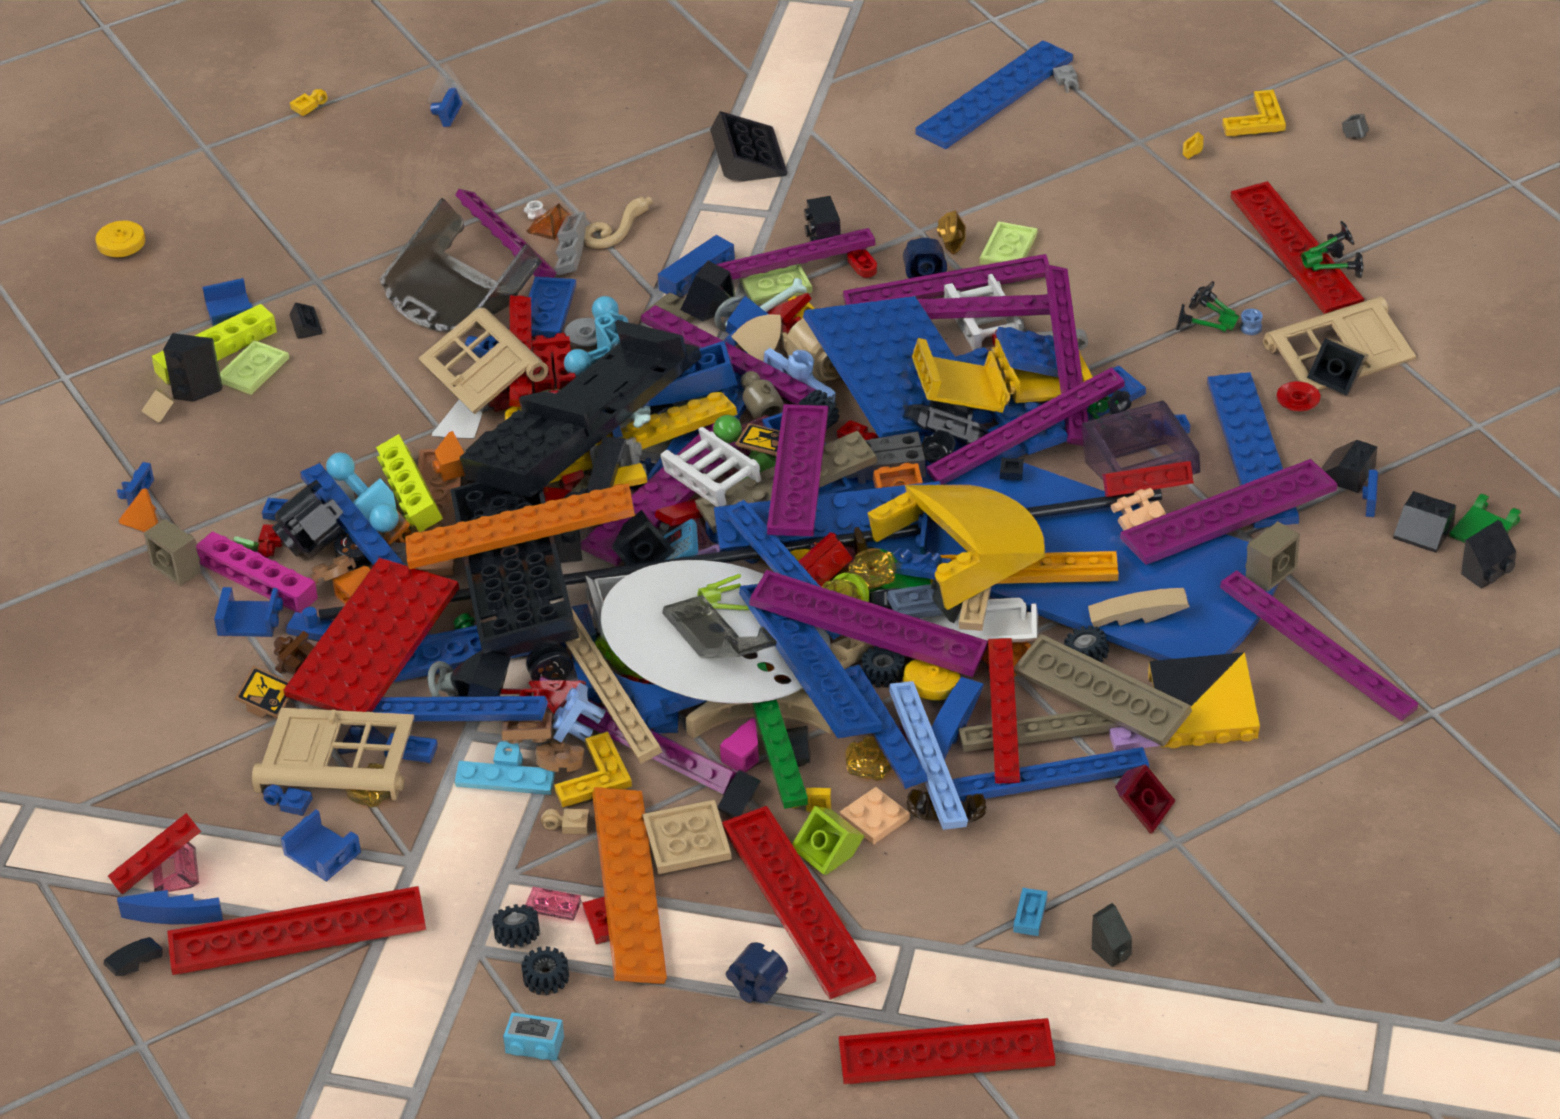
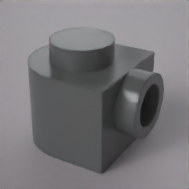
(1355, 126)

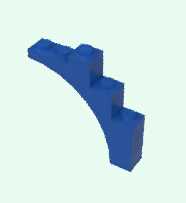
(649, 699)

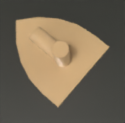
(759, 335)

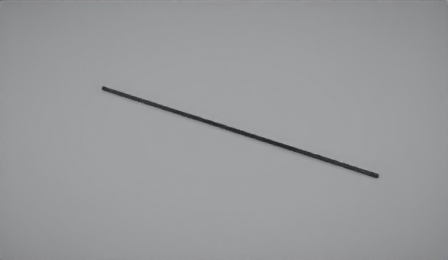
(750, 553)

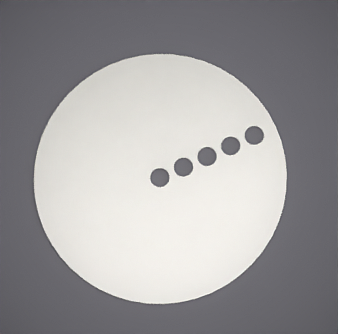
(659, 653)

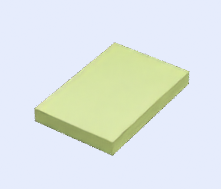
(1008, 243)
(767, 285)
(253, 367)

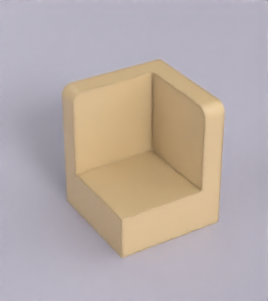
(158, 405)

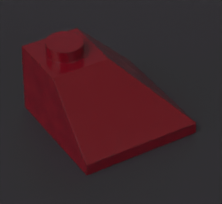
(1145, 796)

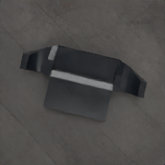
(947, 417)

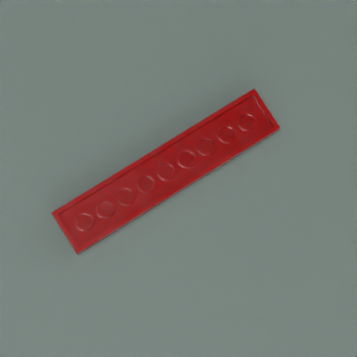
(1288, 240)
(799, 903)
(295, 930)

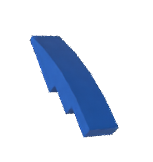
(956, 713)
(162, 909)

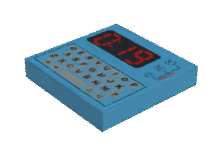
(683, 540)

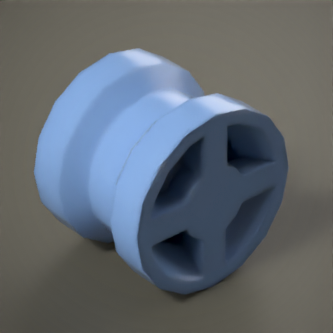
(1251, 321)

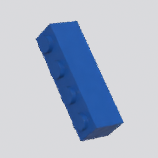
(680, 275)

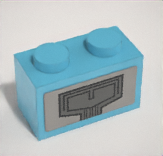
(533, 1036)

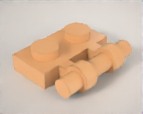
(1145, 513)

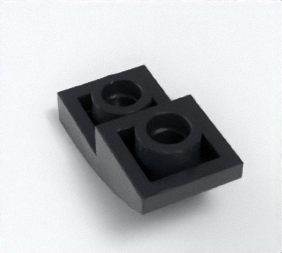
(800, 744)
(738, 794)
(127, 958)

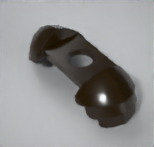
(921, 806)

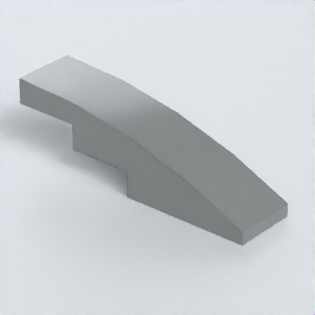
(571, 243)

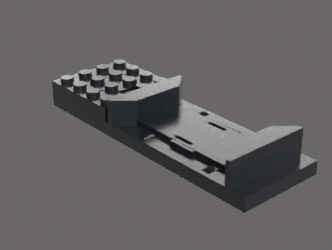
(563, 426)
(514, 579)

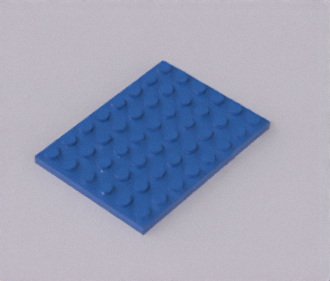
(873, 355)

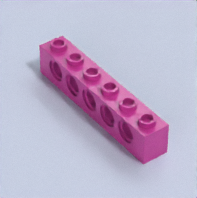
(256, 571)

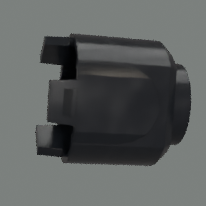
(307, 523)

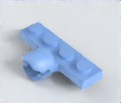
(799, 367)

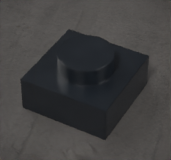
(1011, 469)

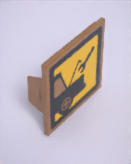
(759, 439)
(263, 693)

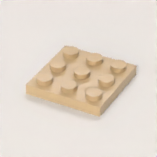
(686, 836)

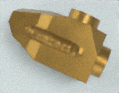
(952, 231)

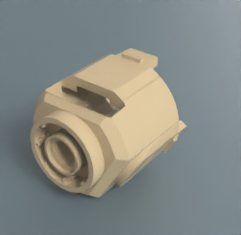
(803, 338)

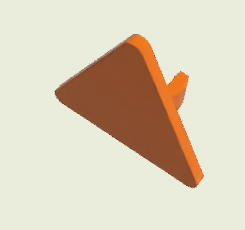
(140, 513)
(396, 533)

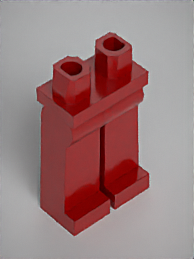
(552, 352)

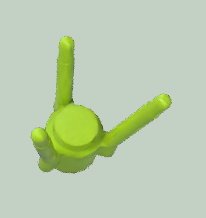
(713, 593)

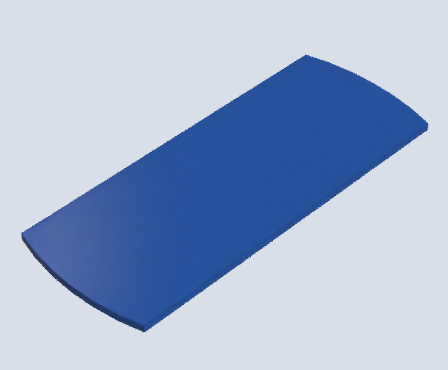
(1210, 624)

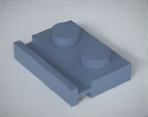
(914, 601)

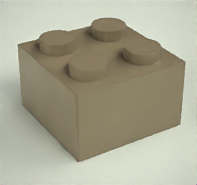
(172, 552)
(1272, 556)

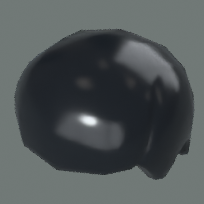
(938, 446)

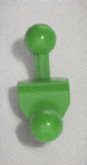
(729, 430)

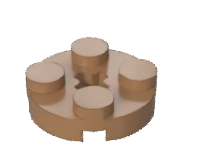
(333, 570)
(559, 755)

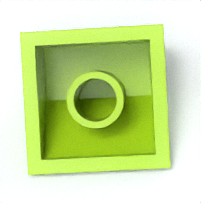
(826, 840)

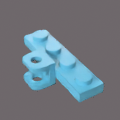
(505, 773)

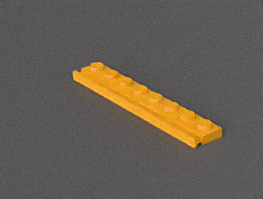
(1066, 568)

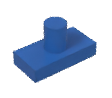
(448, 107)
(308, 622)

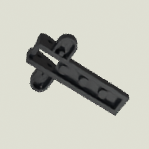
(605, 466)

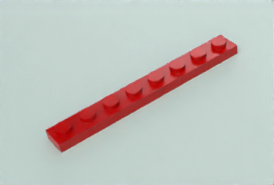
(521, 327)
(1003, 711)

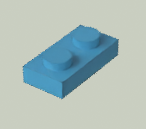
(1030, 911)

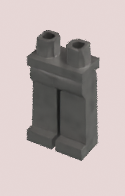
(893, 452)

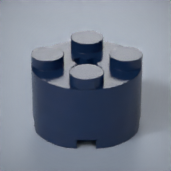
(924, 258)
(757, 973)

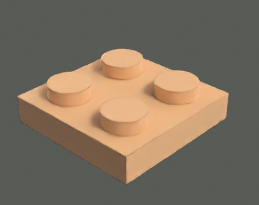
(875, 815)

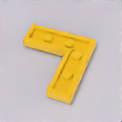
(1269, 118)
(610, 772)

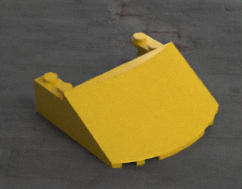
(989, 525)

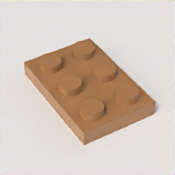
(522, 730)

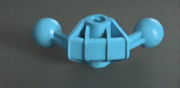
(606, 314)
(375, 502)

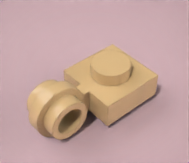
(572, 822)

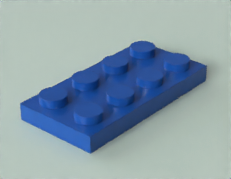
(550, 304)

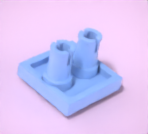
(566, 717)

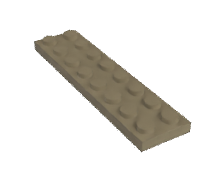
(839, 460)
(1103, 690)

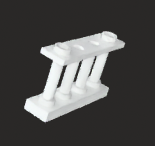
(969, 325)
(703, 483)

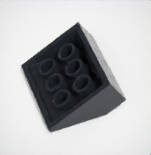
(746, 148)

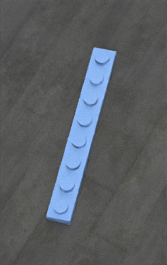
(926, 749)

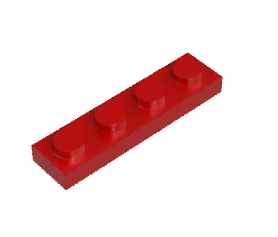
(1148, 477)
(154, 853)

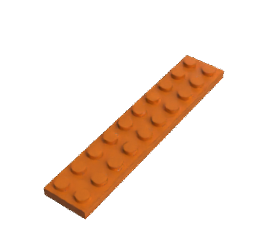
(519, 525)
(629, 886)

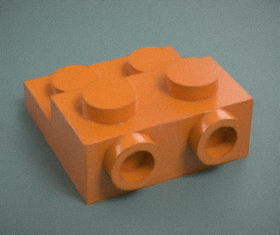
(897, 476)

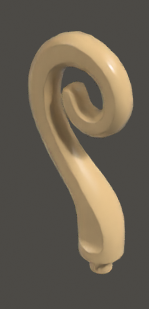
(632, 211)

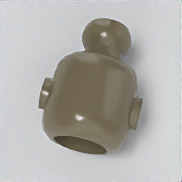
(760, 396)

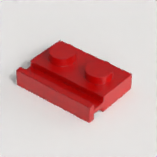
(825, 559)

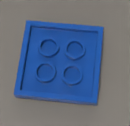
(1028, 351)

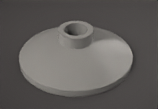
(582, 332)

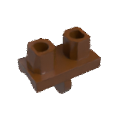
(288, 650)

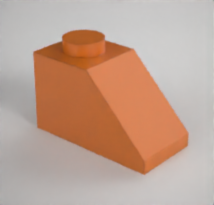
(448, 458)

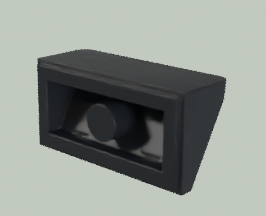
(305, 321)

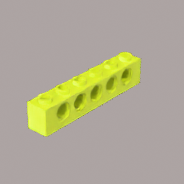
(230, 335)
(408, 484)

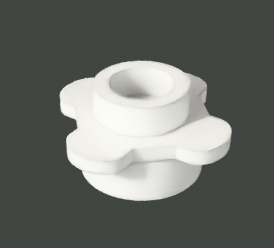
(534, 209)

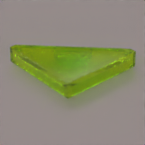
(606, 650)

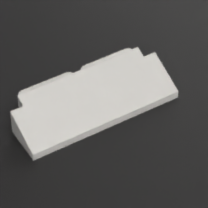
(1003, 620)

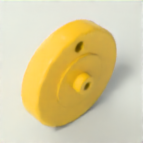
(120, 238)
(931, 680)

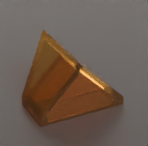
(549, 223)

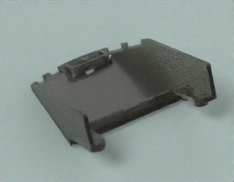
(438, 288)

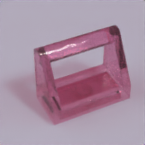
(185, 873)

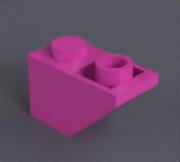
(741, 748)

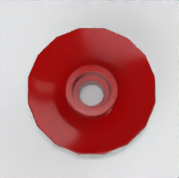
(1298, 396)

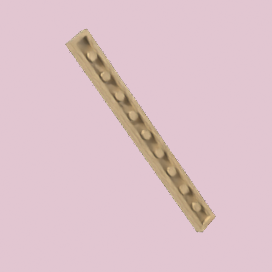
(613, 695)

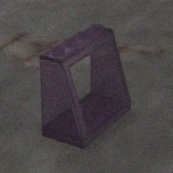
(1134, 432)

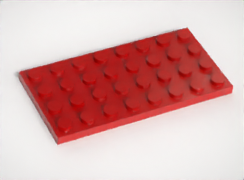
(371, 638)

